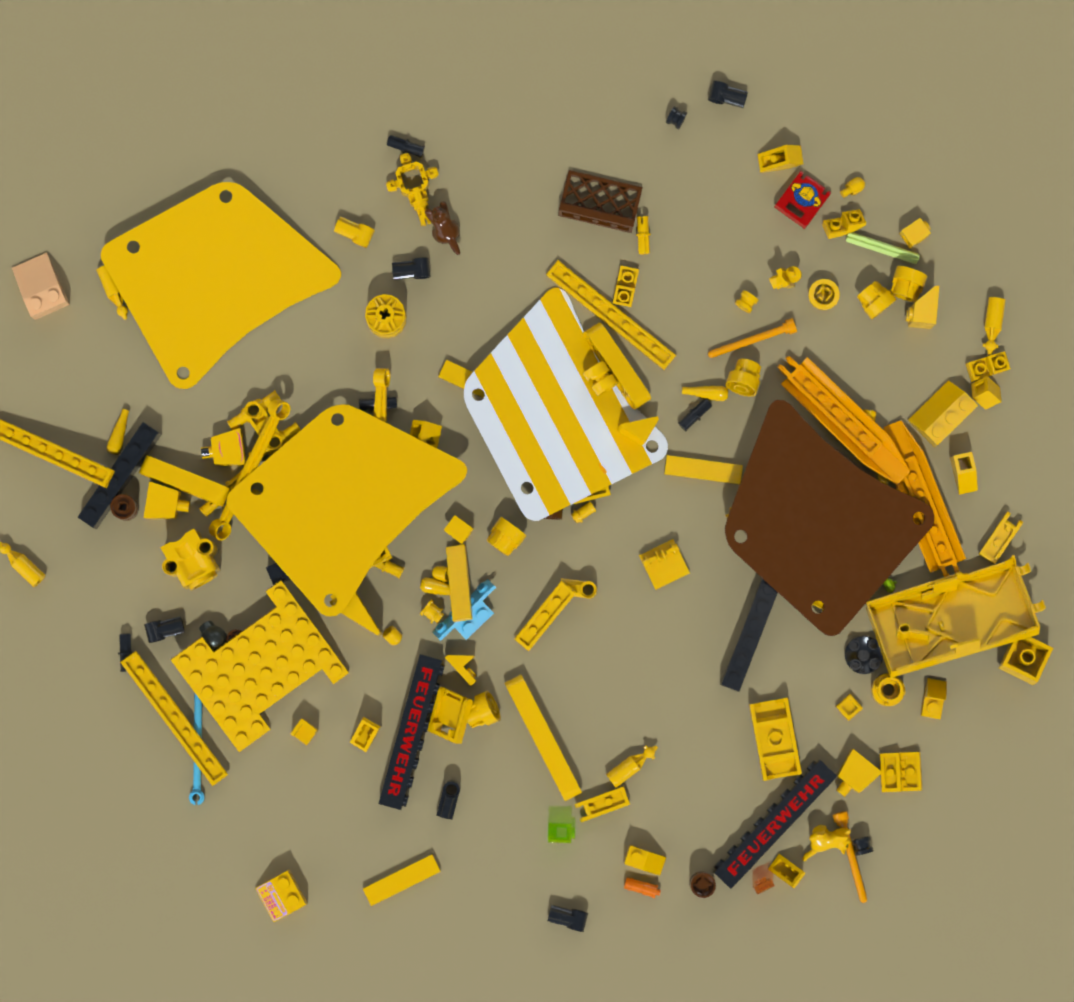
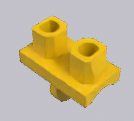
(786, 277)

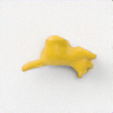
(822, 840)

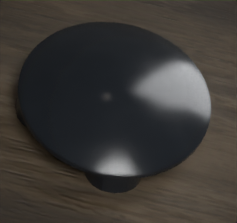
(863, 655)

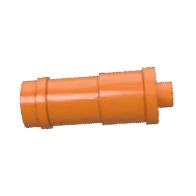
(642, 887)

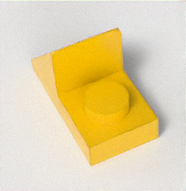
(458, 663)
(934, 698)

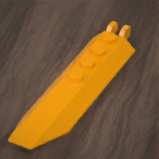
(844, 419)
(940, 543)

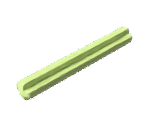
(882, 247)

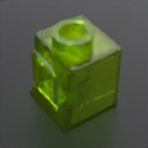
(552, 832)

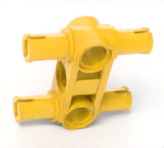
(258, 421)

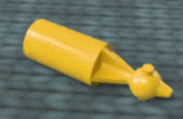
(112, 292)
(993, 322)
(23, 565)
(630, 766)

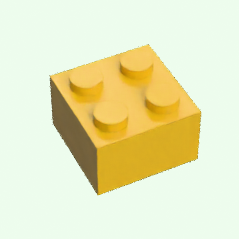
(1026, 659)

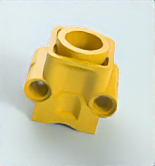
(193, 565)

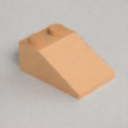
(40, 286)

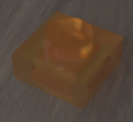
(762, 885)

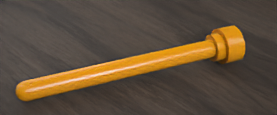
(787, 327)
(841, 819)

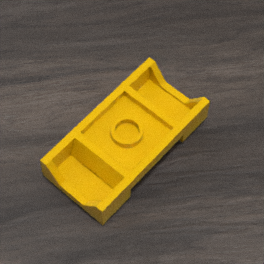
(775, 739)

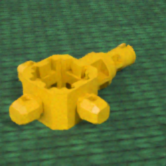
(417, 196)

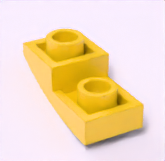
(847, 223)
(625, 286)
(988, 366)

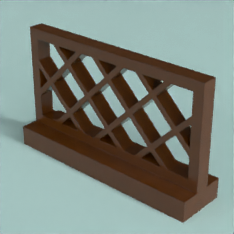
(594, 216)

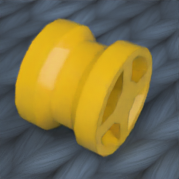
(746, 301)

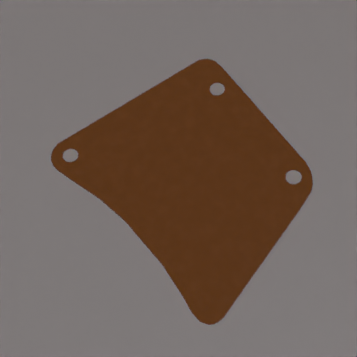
(819, 522)

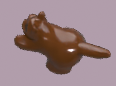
(445, 229)

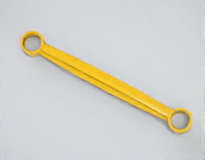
(381, 381)
(252, 462)

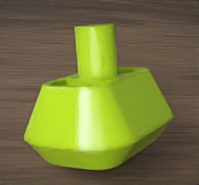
(890, 585)

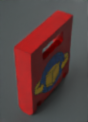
(805, 196)

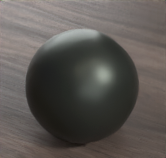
(213, 635)

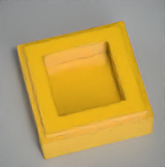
(849, 707)

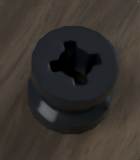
(676, 117)
(862, 845)

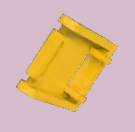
(452, 711)

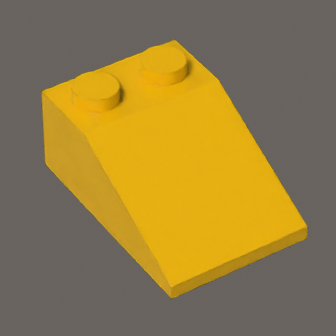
(357, 612)

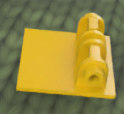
(664, 564)

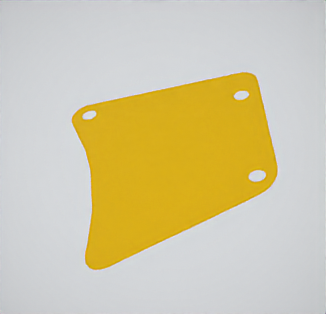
(212, 276)
(340, 499)

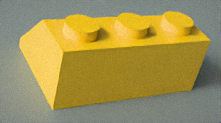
(942, 413)

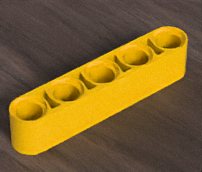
(607, 350)
(184, 480)

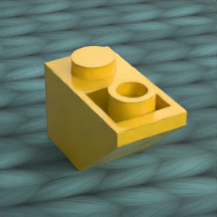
(964, 472)

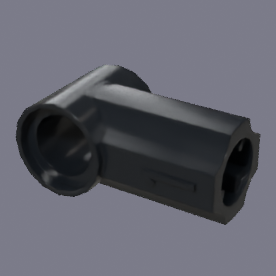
(722, 93)
(417, 269)
(160, 629)
(448, 801)
(573, 918)

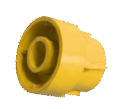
(908, 283)
(875, 299)
(744, 378)
(505, 536)
(878, 694)
(484, 710)

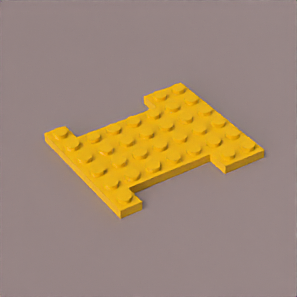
(258, 667)

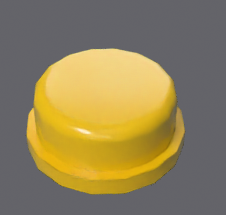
(823, 294)

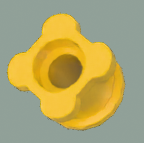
(432, 612)

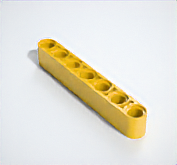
(543, 737)

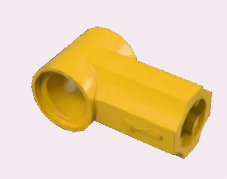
(358, 233)
(579, 586)

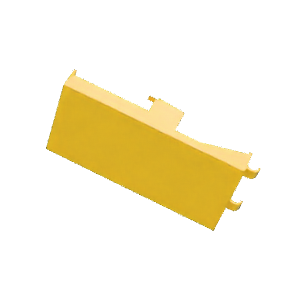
(954, 617)

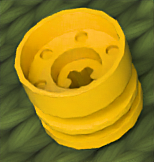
(391, 325)

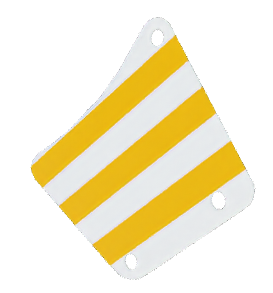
(547, 418)

